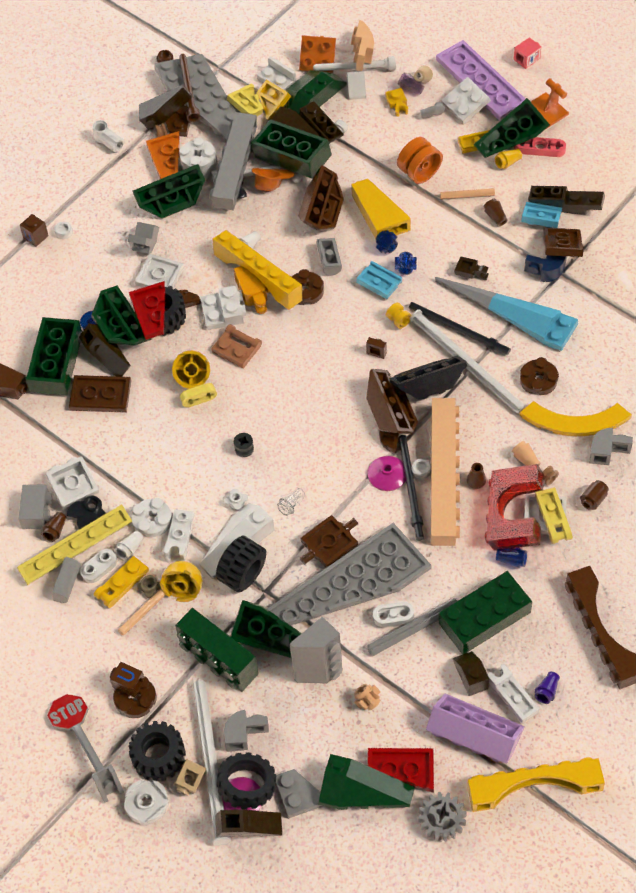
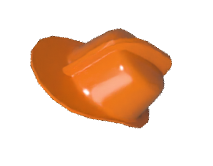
(270, 178)

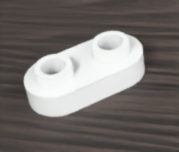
(100, 566)
(392, 612)

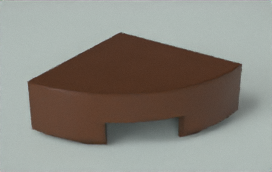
(190, 298)
(389, 440)

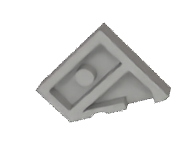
(297, 793)

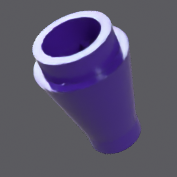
(546, 690)

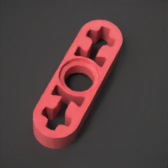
(552, 152)

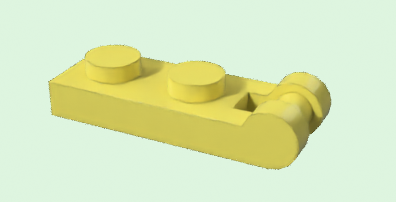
(553, 515)

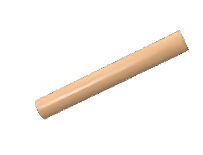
(467, 193)
(141, 612)

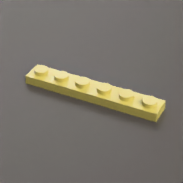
(74, 544)

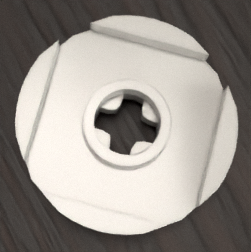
(151, 507)
(146, 814)

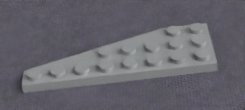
(206, 90)
(366, 573)

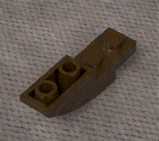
(570, 201)

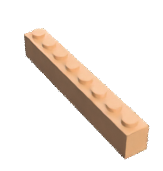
(444, 472)

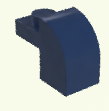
(549, 268)

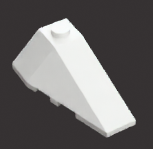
(248, 521)

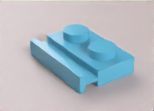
(541, 215)
(379, 280)

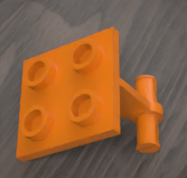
(316, 51)
(549, 105)

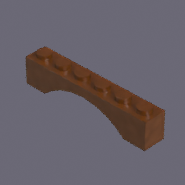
(620, 661)

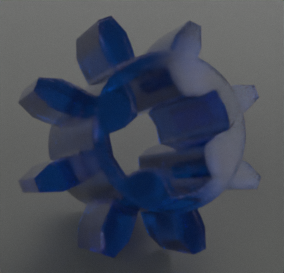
(386, 242)
(405, 263)

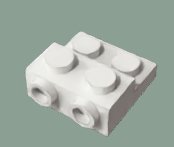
(223, 308)
(72, 481)

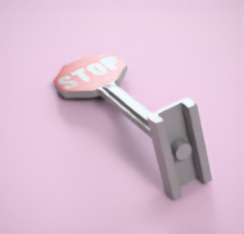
(69, 714)

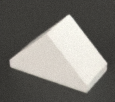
(356, 84)

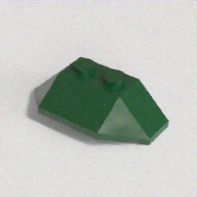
(314, 86)
(171, 192)
(117, 318)

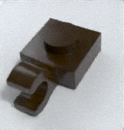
(469, 267)

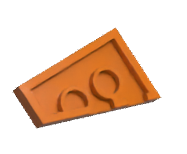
(165, 153)

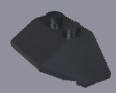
(430, 378)

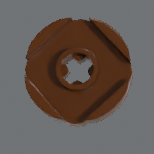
(315, 285)
(539, 367)
(137, 708)

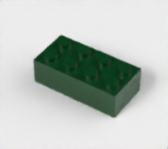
(291, 148)
(54, 356)
(485, 612)
(216, 650)

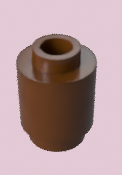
(594, 495)

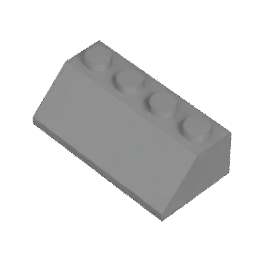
(317, 654)

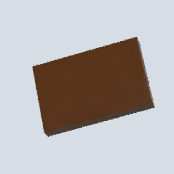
(563, 242)
(100, 393)

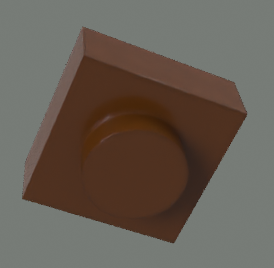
(376, 347)

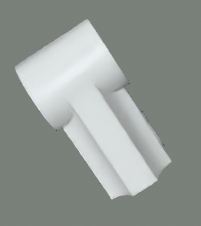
(105, 135)

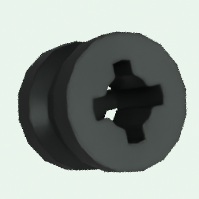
(246, 449)

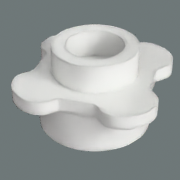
(236, 504)

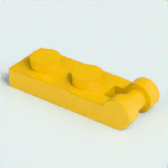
(121, 582)

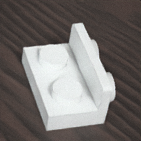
(277, 74)

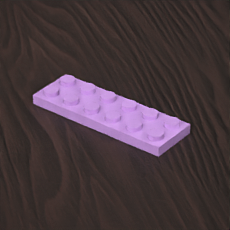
(465, 62)

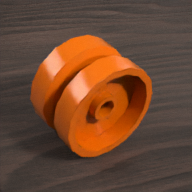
(419, 160)

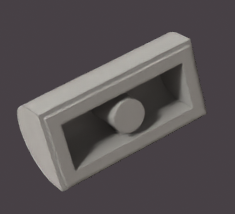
(329, 256)
(65, 580)

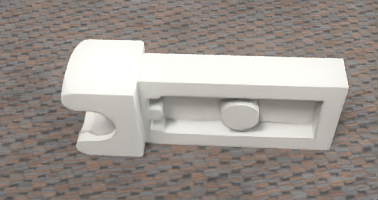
(179, 534)
(513, 694)

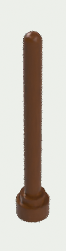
(192, 112)

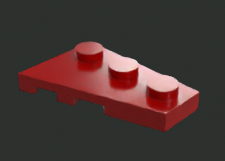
(150, 308)
(408, 765)

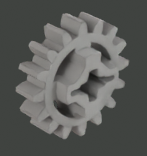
(433, 814)

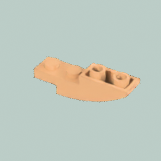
(363, 45)

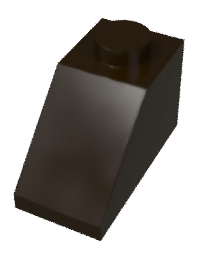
(472, 673)

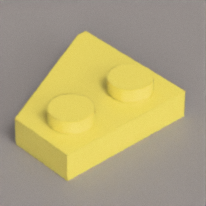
(246, 100)

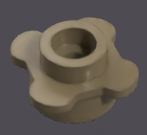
(149, 580)

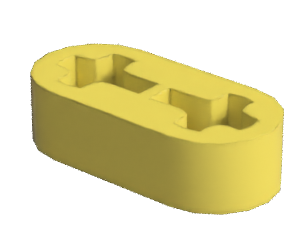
(198, 395)

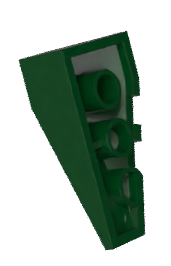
(517, 127)
(263, 629)
(357, 785)

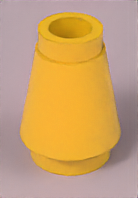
(507, 158)

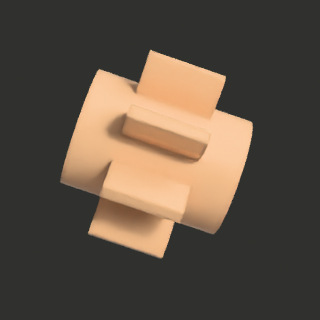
(367, 697)

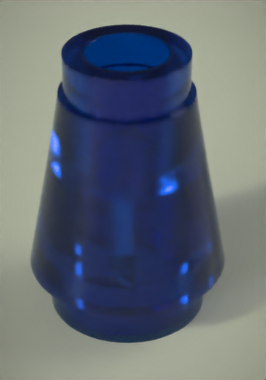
(512, 556)

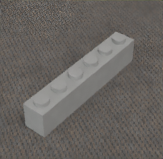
(234, 161)

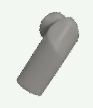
(437, 109)

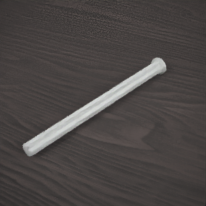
(472, 366)
(209, 755)

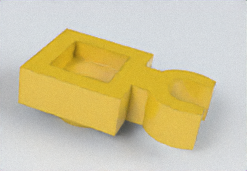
(397, 100)

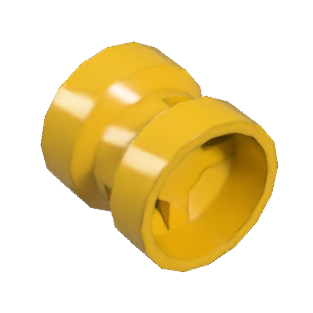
(398, 315)

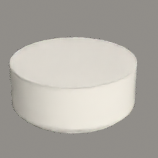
(63, 230)
(421, 468)

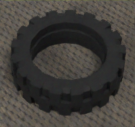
(242, 798)

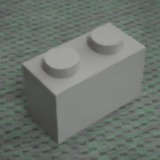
(34, 506)

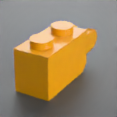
(252, 289)

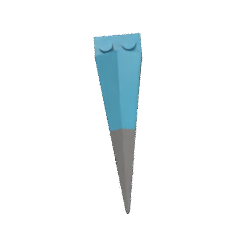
(538, 321)

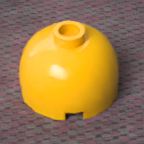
(191, 369)
(181, 581)

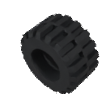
(176, 310)
(241, 563)
(153, 735)

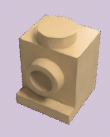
(195, 771)

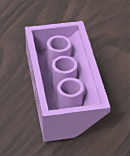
(474, 728)

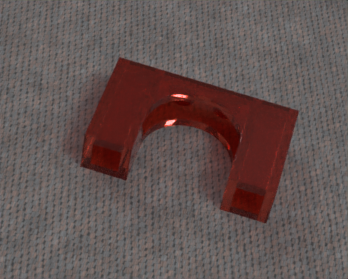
(505, 486)

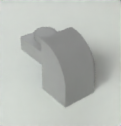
(144, 237)
(605, 443)
(238, 728)

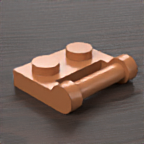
(234, 351)

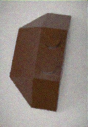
(322, 201)
(389, 404)

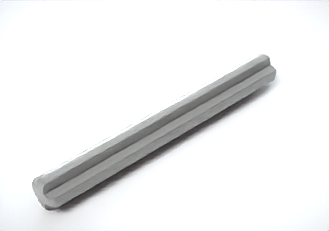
(407, 629)

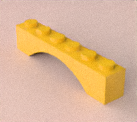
(281, 285)
(578, 776)

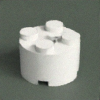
(199, 152)

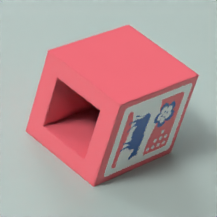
(527, 52)

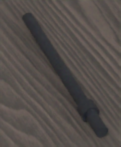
(490, 343)
(416, 519)

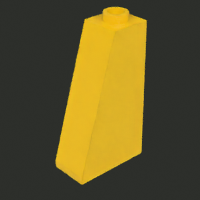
(378, 209)

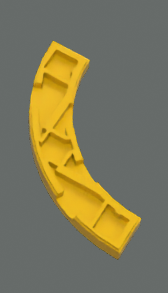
(575, 425)

